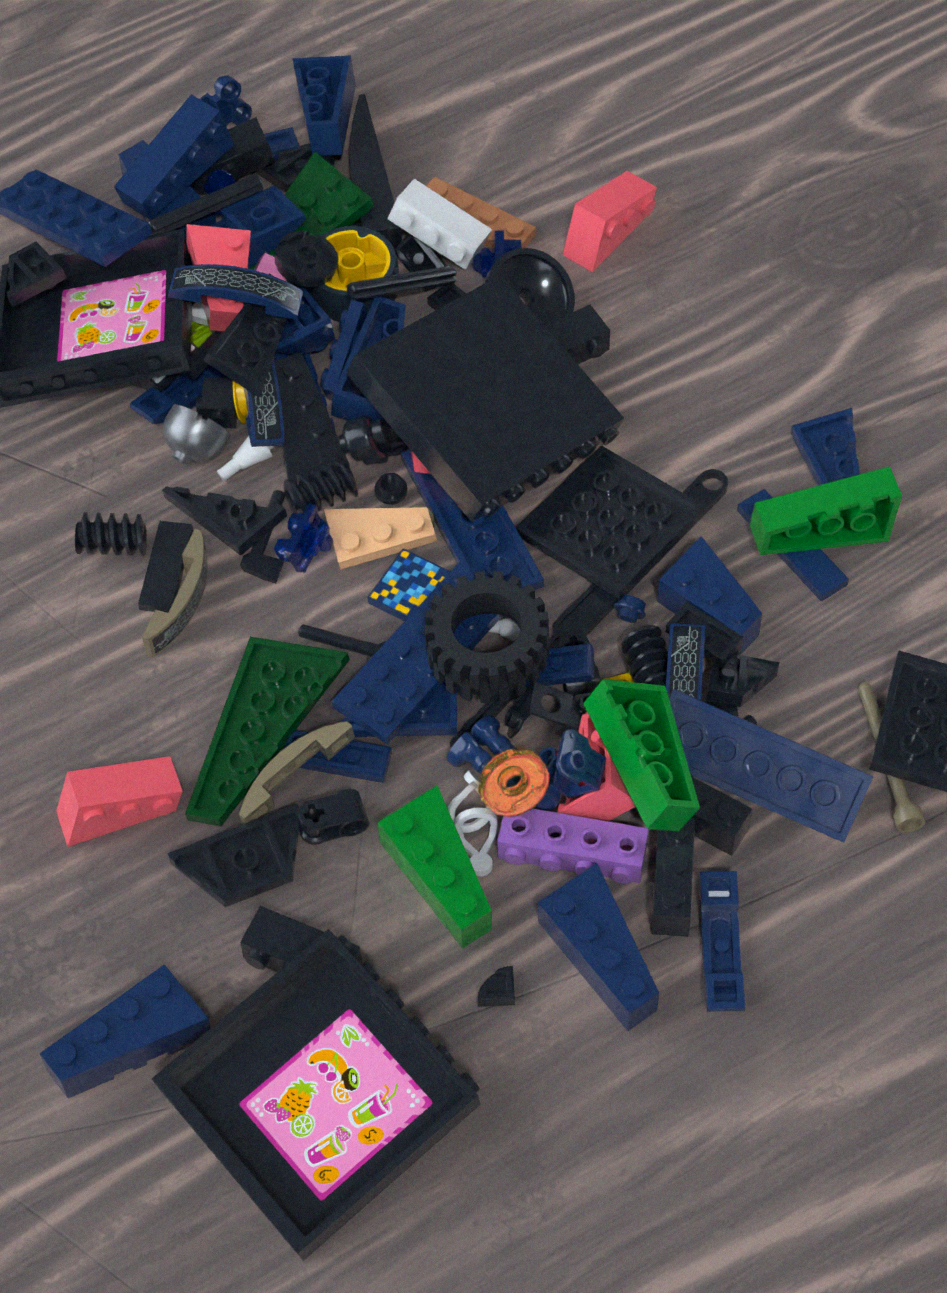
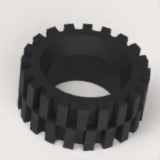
(495, 671)

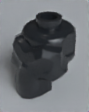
(370, 440)

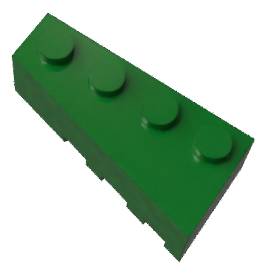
(829, 515)
(646, 750)
(434, 860)

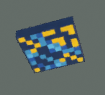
(406, 584)

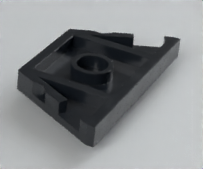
(243, 858)

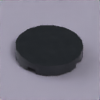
(306, 259)

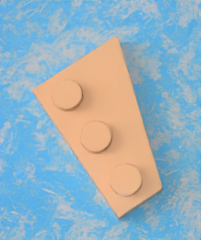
(377, 532)

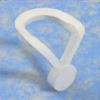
(474, 782)
(480, 860)

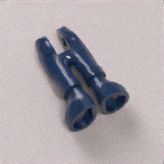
(468, 747)

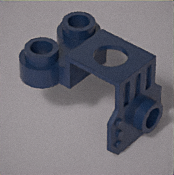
(227, 101)
(569, 767)

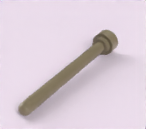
(907, 815)

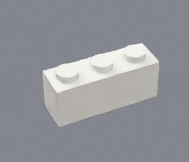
(439, 223)

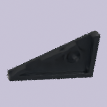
(229, 519)

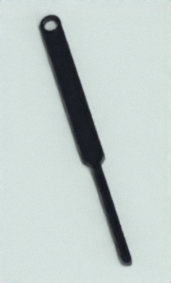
(596, 602)

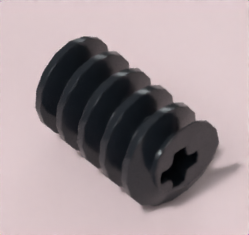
(320, 486)
(109, 534)
(646, 655)

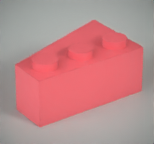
(607, 219)
(219, 247)
(116, 797)
(612, 797)

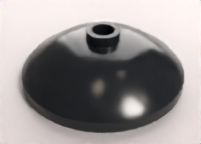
(538, 281)

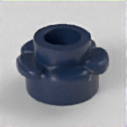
(630, 609)

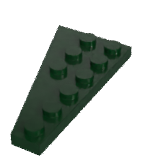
(326, 198)
(264, 707)

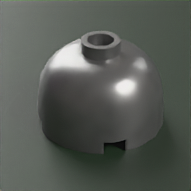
(192, 436)

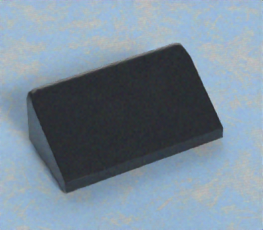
(418, 255)

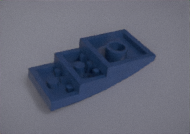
(267, 216)

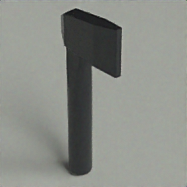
(256, 562)
(339, 640)

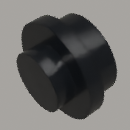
(391, 488)

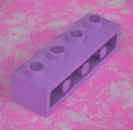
(574, 844)

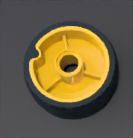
(361, 256)

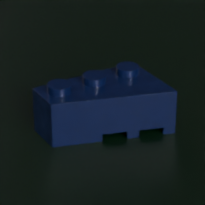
(709, 586)

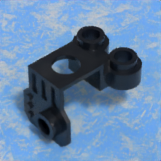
(530, 703)

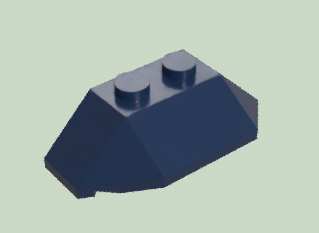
(309, 331)

